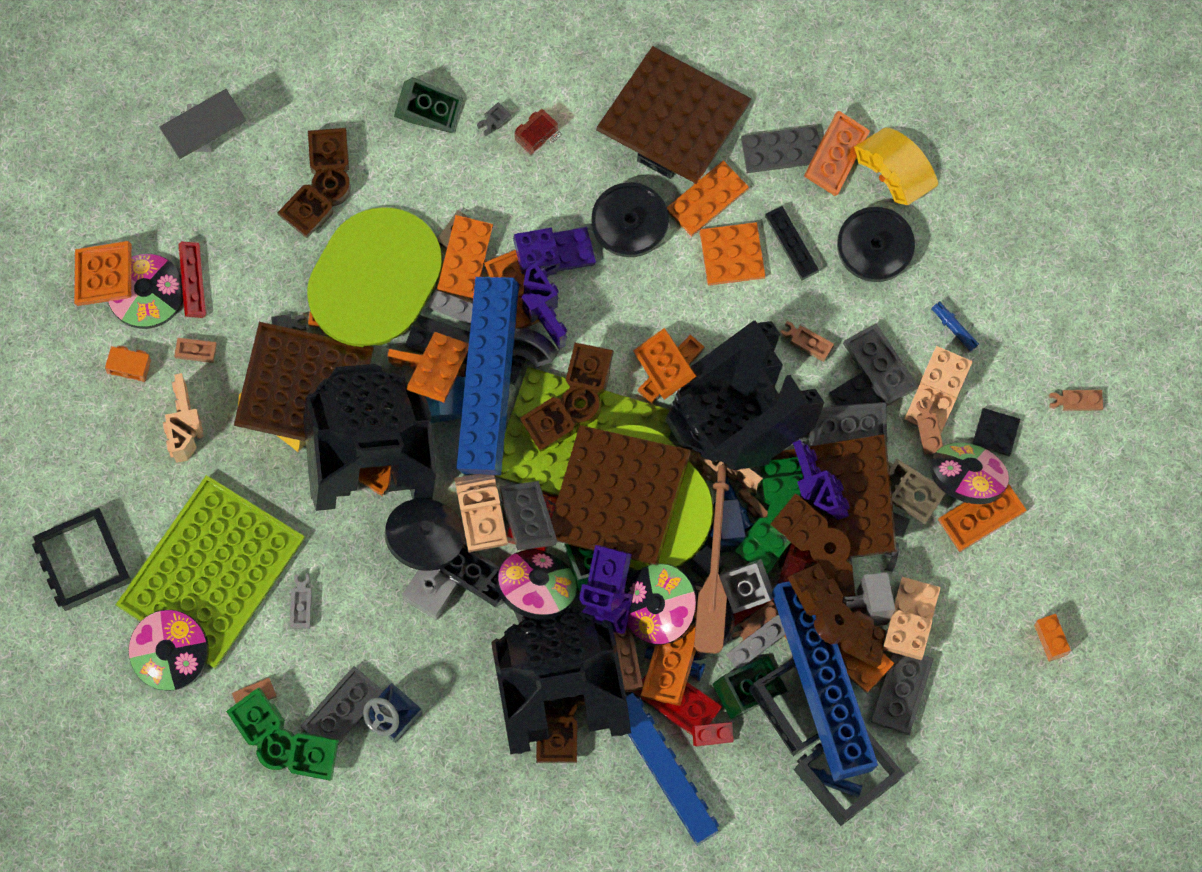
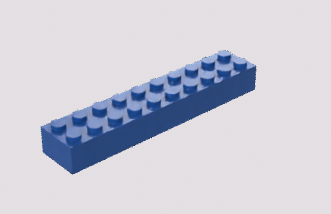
(488, 376)
(826, 690)

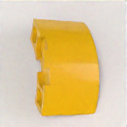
(900, 162)

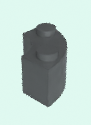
(533, 347)

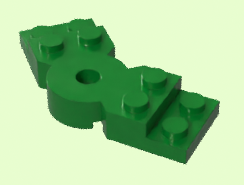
(764, 540)
(264, 727)

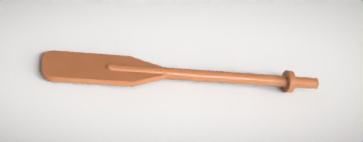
(712, 597)

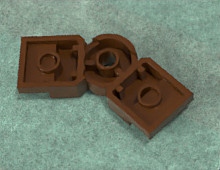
(329, 163)
(559, 417)
(810, 531)
(834, 619)
(562, 732)

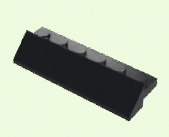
(424, 328)
(475, 575)

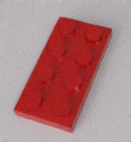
(694, 708)

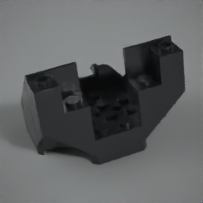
(742, 383)
(345, 442)
(555, 661)

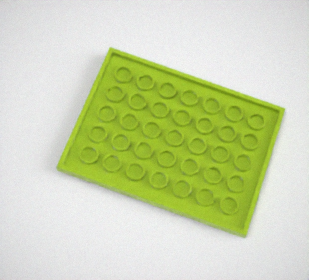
(521, 456)
(213, 565)

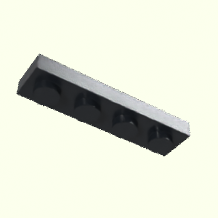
(791, 243)

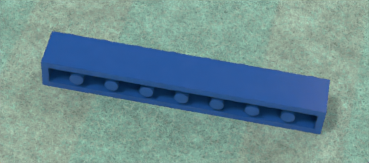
(668, 773)

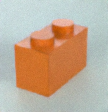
(128, 363)
(1052, 637)

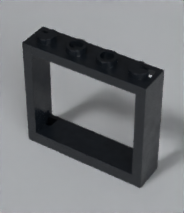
(92, 593)
(774, 713)
(826, 797)

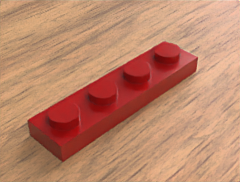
(192, 279)

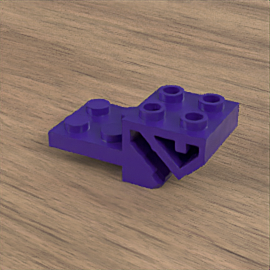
(554, 250)
(539, 303)
(819, 487)
(606, 586)

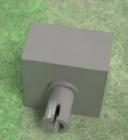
(747, 586)
(430, 592)
(874, 598)

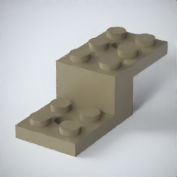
(907, 482)

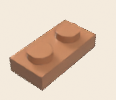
(195, 350)
(265, 685)

